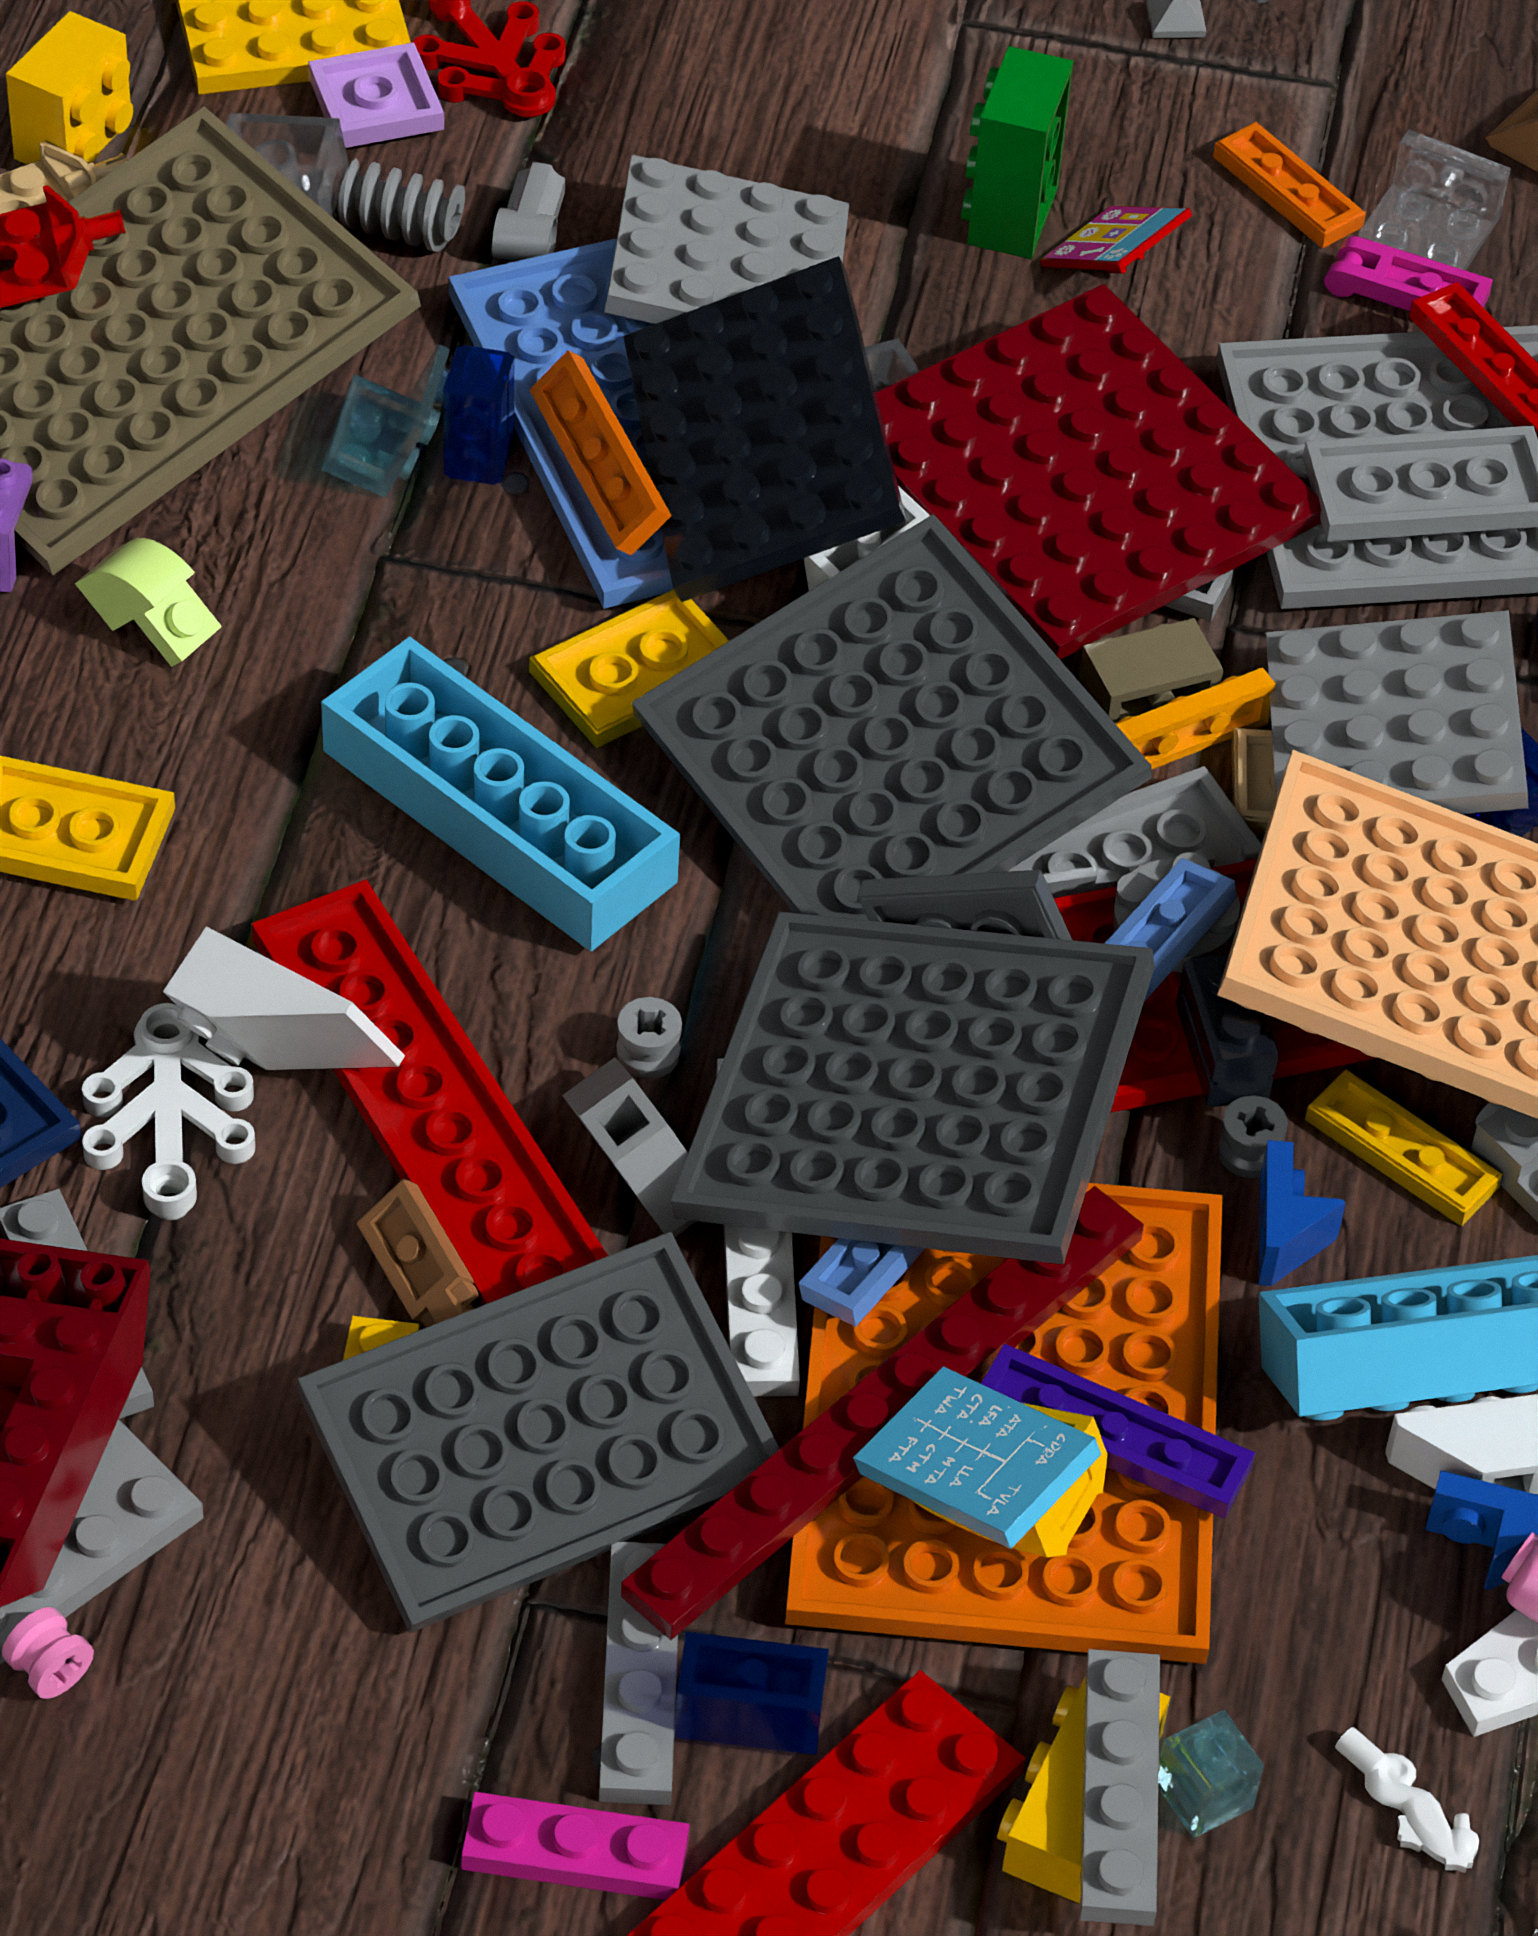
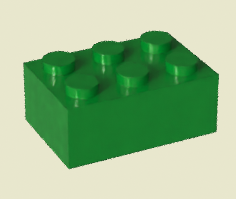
(1016, 151)

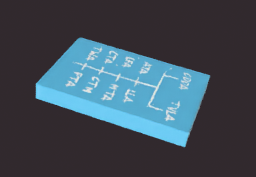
(977, 1457)

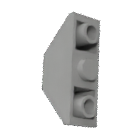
(632, 1139)

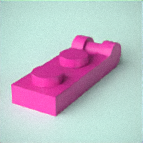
(1395, 274)

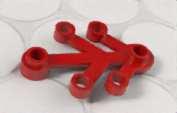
(521, 90)

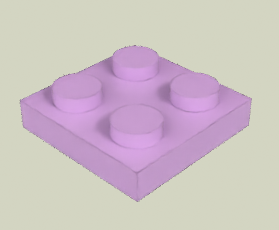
(377, 94)

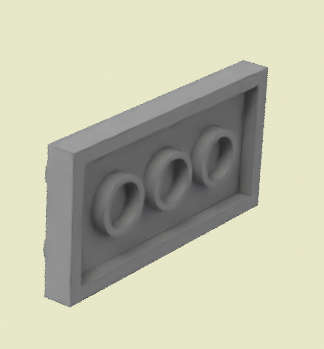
(1425, 482)

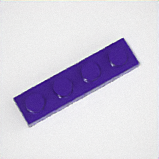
(1137, 1437)

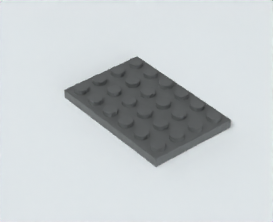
(538, 1430)

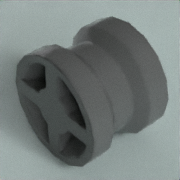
(1242, 1152)

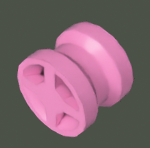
(47, 1652)

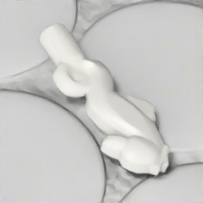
(1423, 1821)

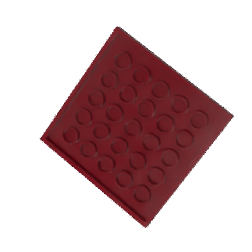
(1088, 469)

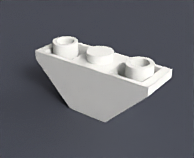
(1478, 1440)

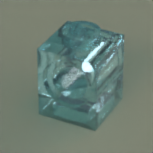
(1209, 1773)

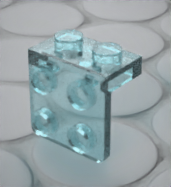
(380, 428)

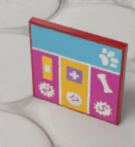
(1116, 238)

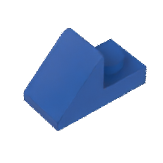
(1289, 1223)
(1485, 1515)

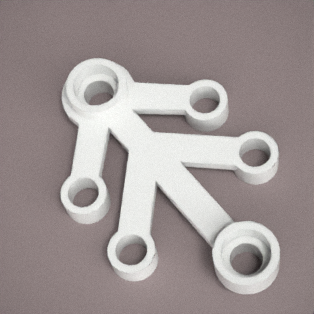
(167, 1101)

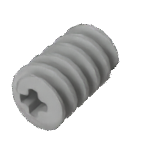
(400, 209)

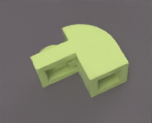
(150, 586)

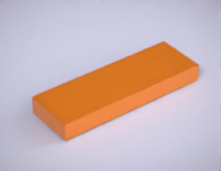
(1289, 185)

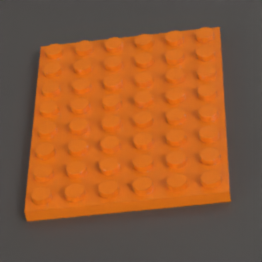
(1139, 1557)

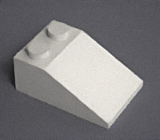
(271, 1013)

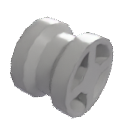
(649, 1037)

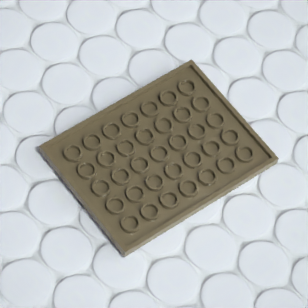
(177, 332)

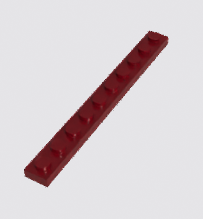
(819, 1461)

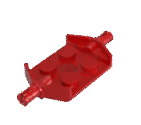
(48, 247)

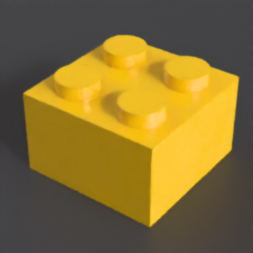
(70, 90)

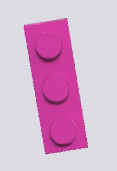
(575, 1846)

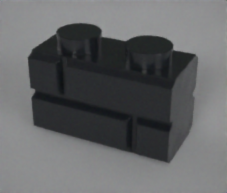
(1226, 1041)

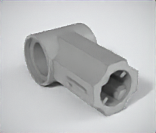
(530, 220)

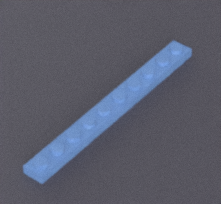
(1169, 921)

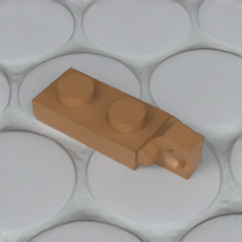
(418, 1256)

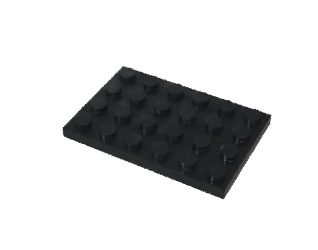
(763, 429)

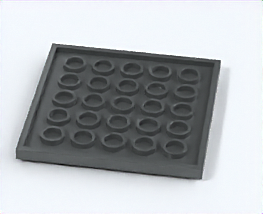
(890, 730)
(917, 1087)

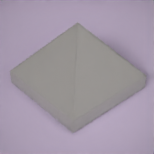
(1176, 18)

